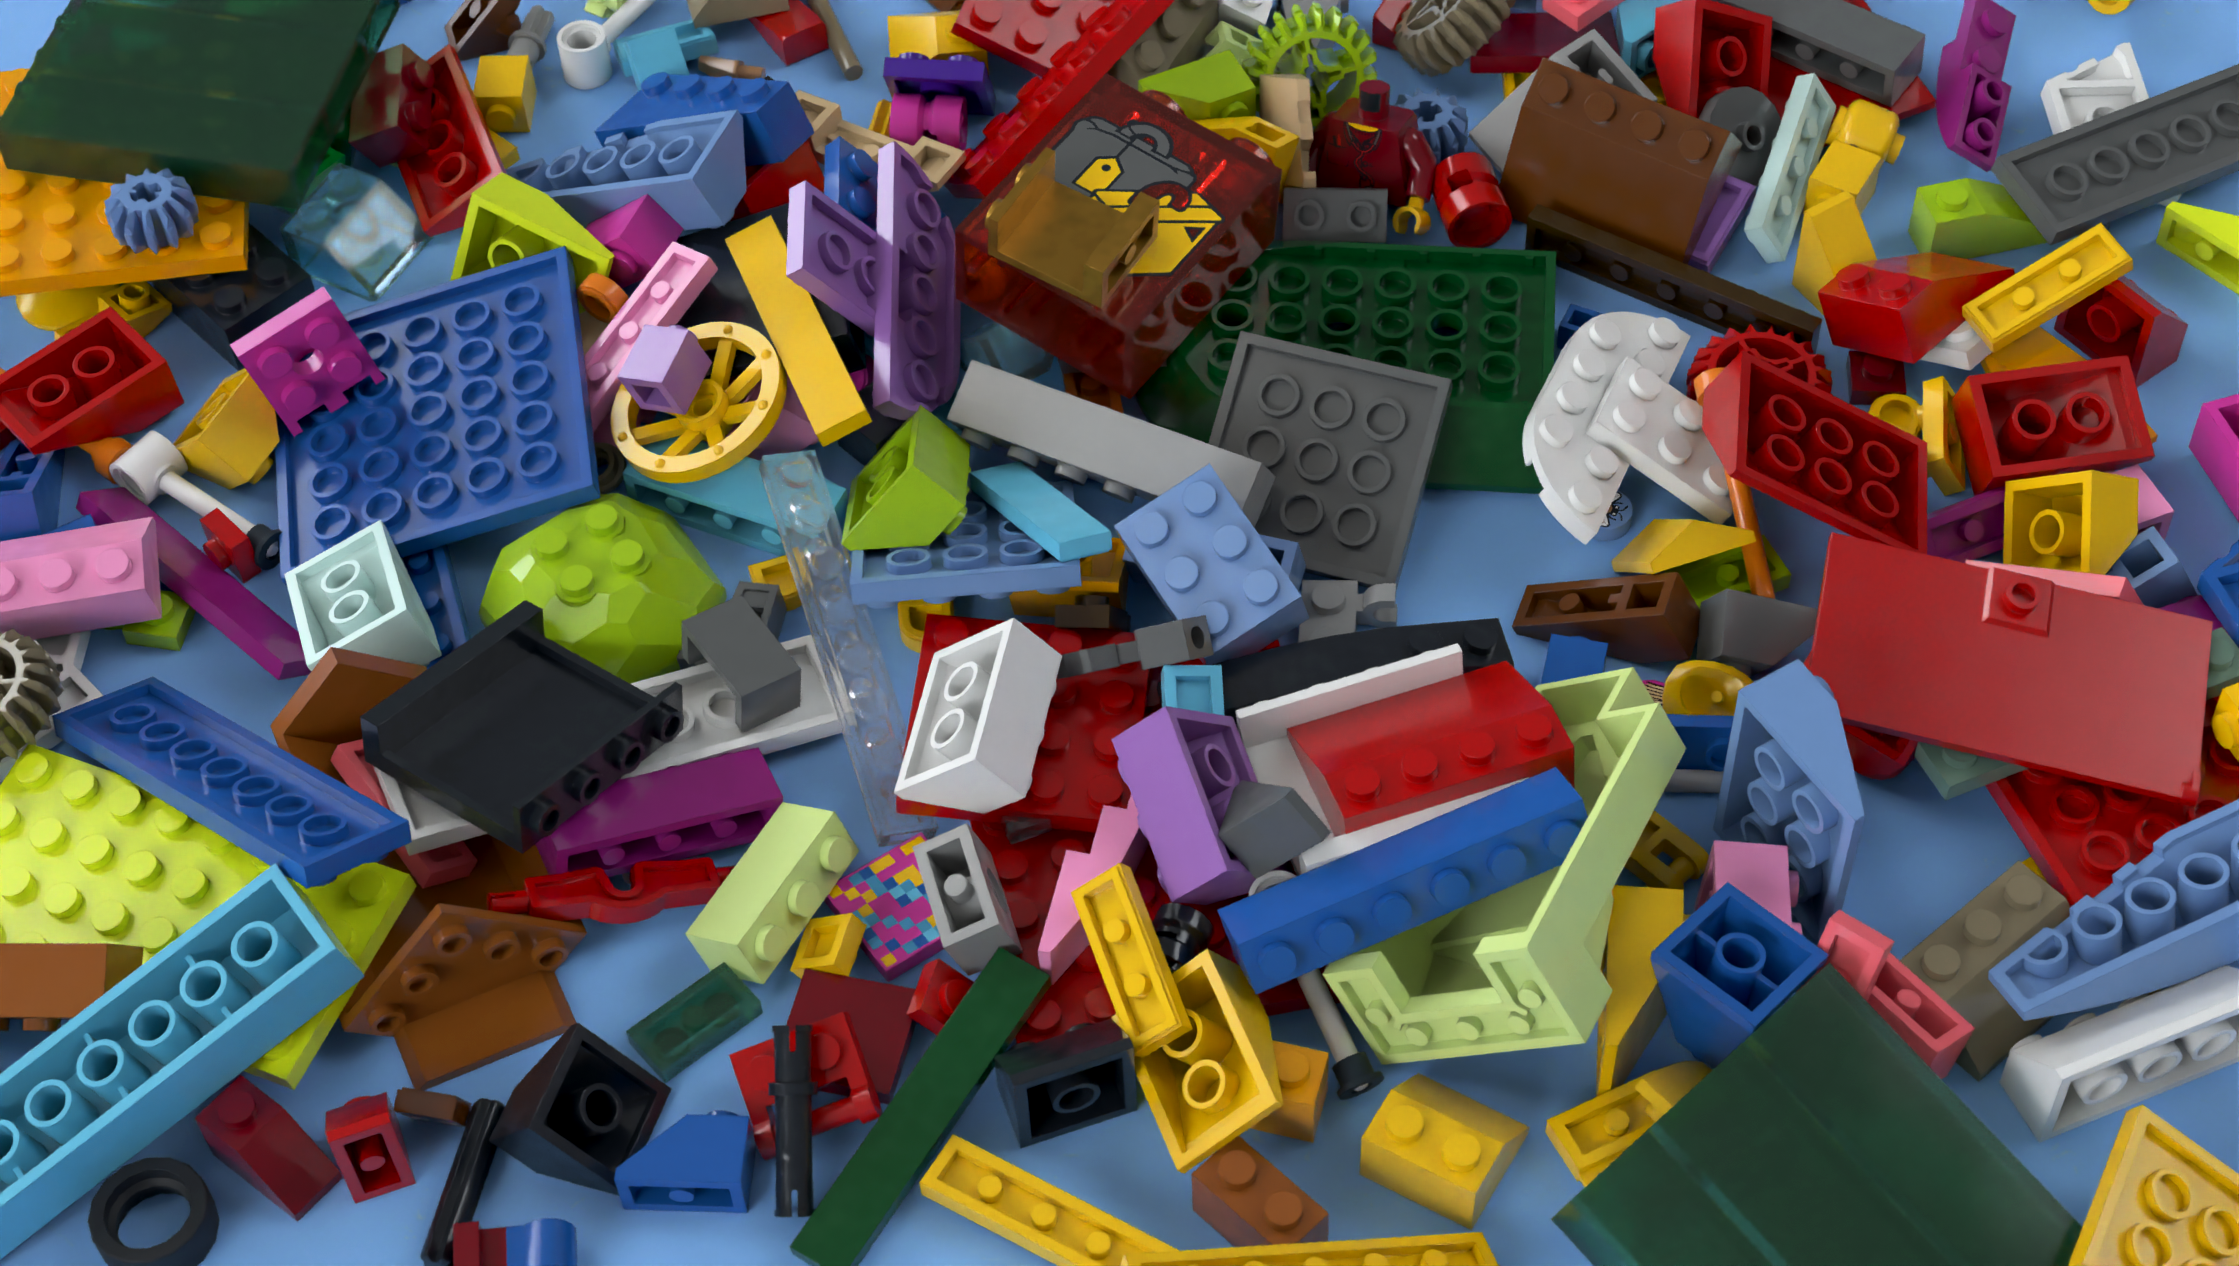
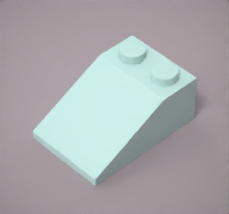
(361, 602)

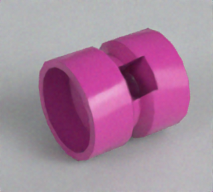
(940, 120)

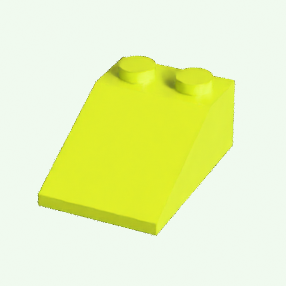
(519, 221)

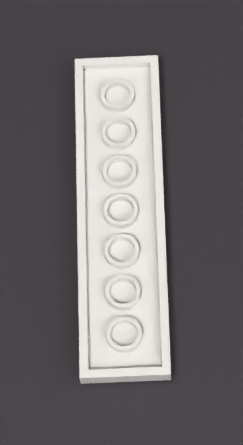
(706, 734)

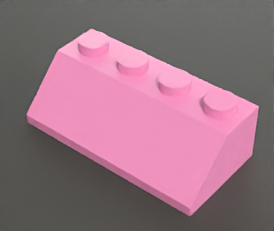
(80, 579)

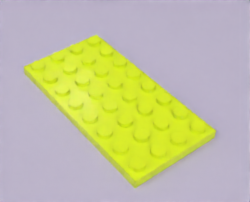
(119, 866)

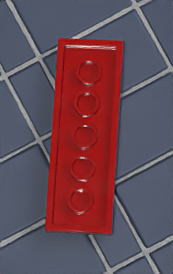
(1049, 99)

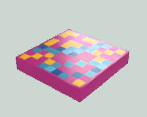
(895, 908)

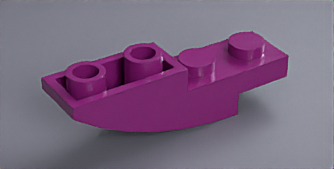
(1970, 83)

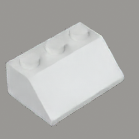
(980, 720)

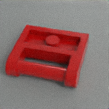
(834, 1059)

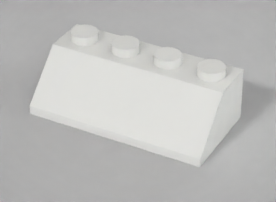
(2125, 1053)

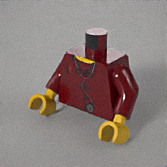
(1376, 148)

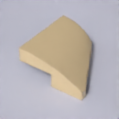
(1287, 105)

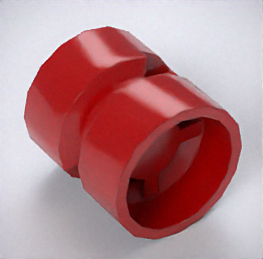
(1470, 200)

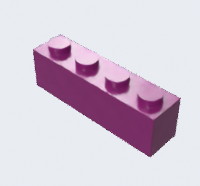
(667, 815)

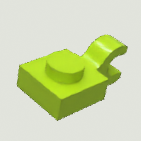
(165, 632)

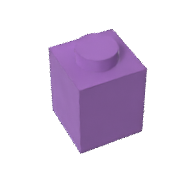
(665, 368)

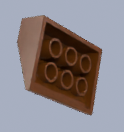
(1615, 161)

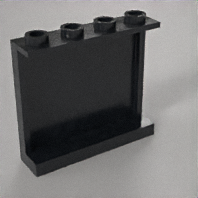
(517, 730)

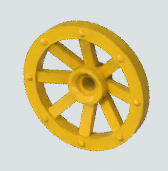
(710, 413)

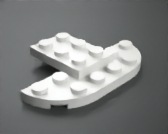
(1612, 410)

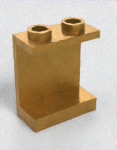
(1067, 234)

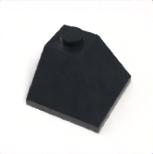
(581, 1111)

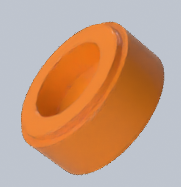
(601, 297)

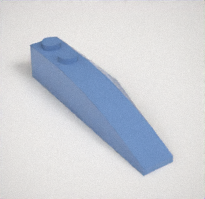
(682, 163)
(2141, 933)

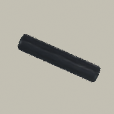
(464, 1182)

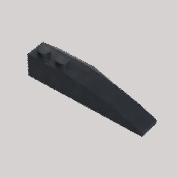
(1330, 658)

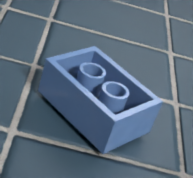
(1212, 563)

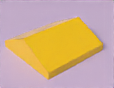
(1677, 542)

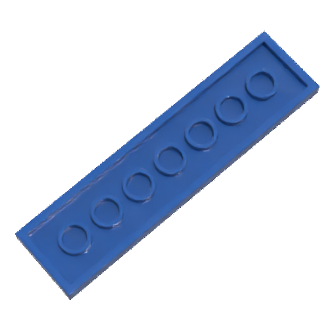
(233, 782)

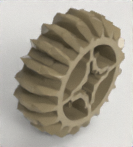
(1447, 32)
(27, 691)

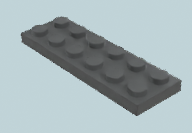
(2127, 158)

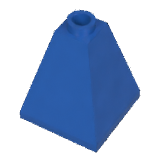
(1729, 972)

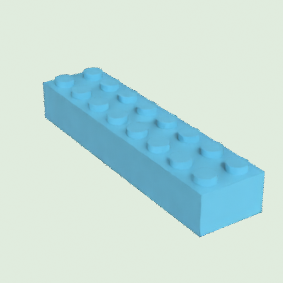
(161, 1046)

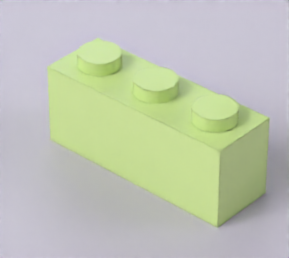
(773, 891)

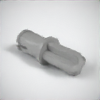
(532, 35)

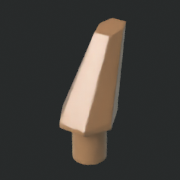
(726, 67)

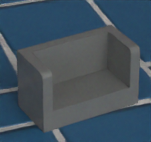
(746, 659)

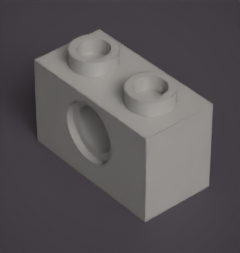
(966, 898)

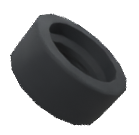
(140, 1182)

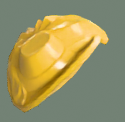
(1703, 688)

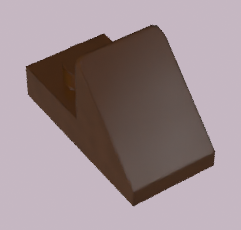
(482, 27)

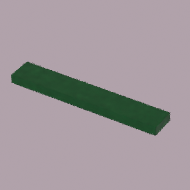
(922, 1113)

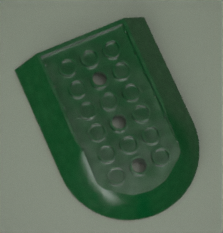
(1393, 303)

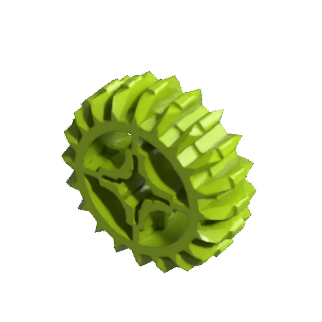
(1348, 65)

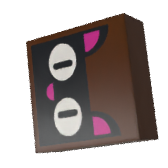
(432, 1107)

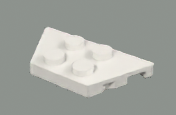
(2095, 91)

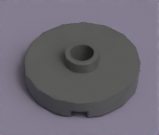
(1753, 123)

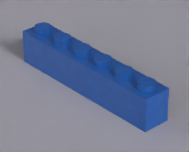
(1404, 880)

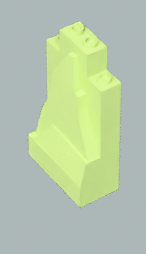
(1527, 958)

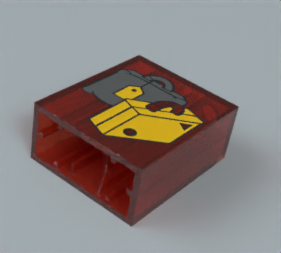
(1211, 227)

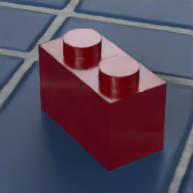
(393, 107)

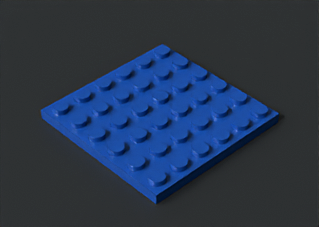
(465, 432)

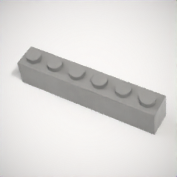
(1094, 441)

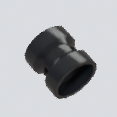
(1181, 933)

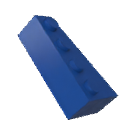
(770, 111)

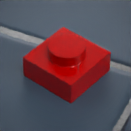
(228, 546)
(937, 995)

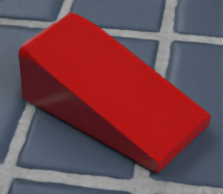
(793, 32)

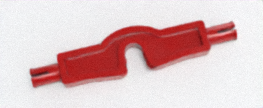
(592, 895)

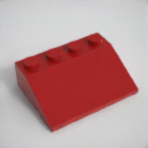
(1818, 453)
(1430, 747)

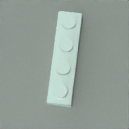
(1788, 168)

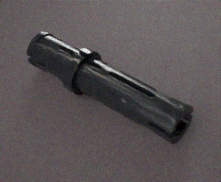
(793, 1120)

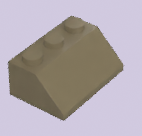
(1169, 42)
(1972, 942)

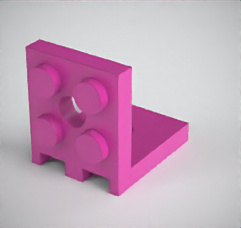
(295, 387)

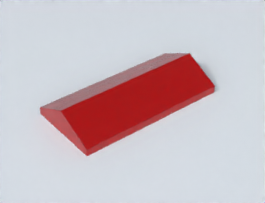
(459, 151)

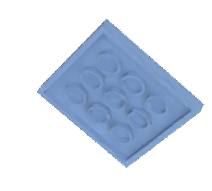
(978, 558)

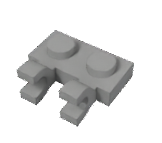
(1338, 607)

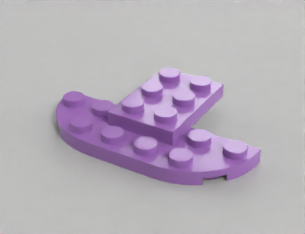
(886, 281)

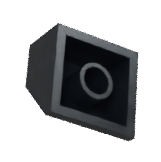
(1067, 1081)

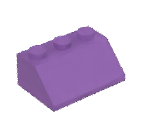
(1181, 781)

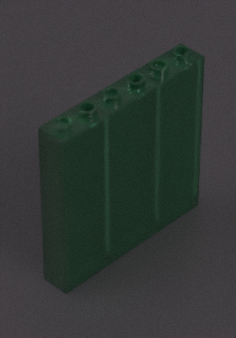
(210, 88)
(1819, 1152)

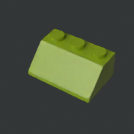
(909, 488)

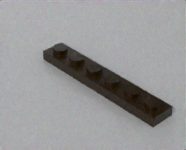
(1662, 279)

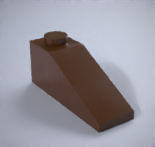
(1636, 615)

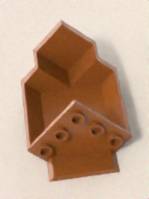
(450, 975)

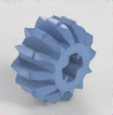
(1440, 121)
(151, 210)

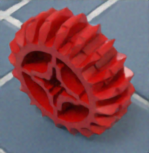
(1772, 348)

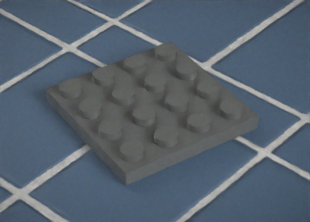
(1344, 450)

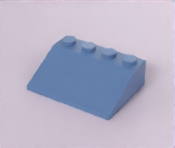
(1794, 787)

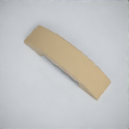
(935, 158)

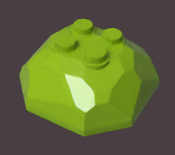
(609, 584)

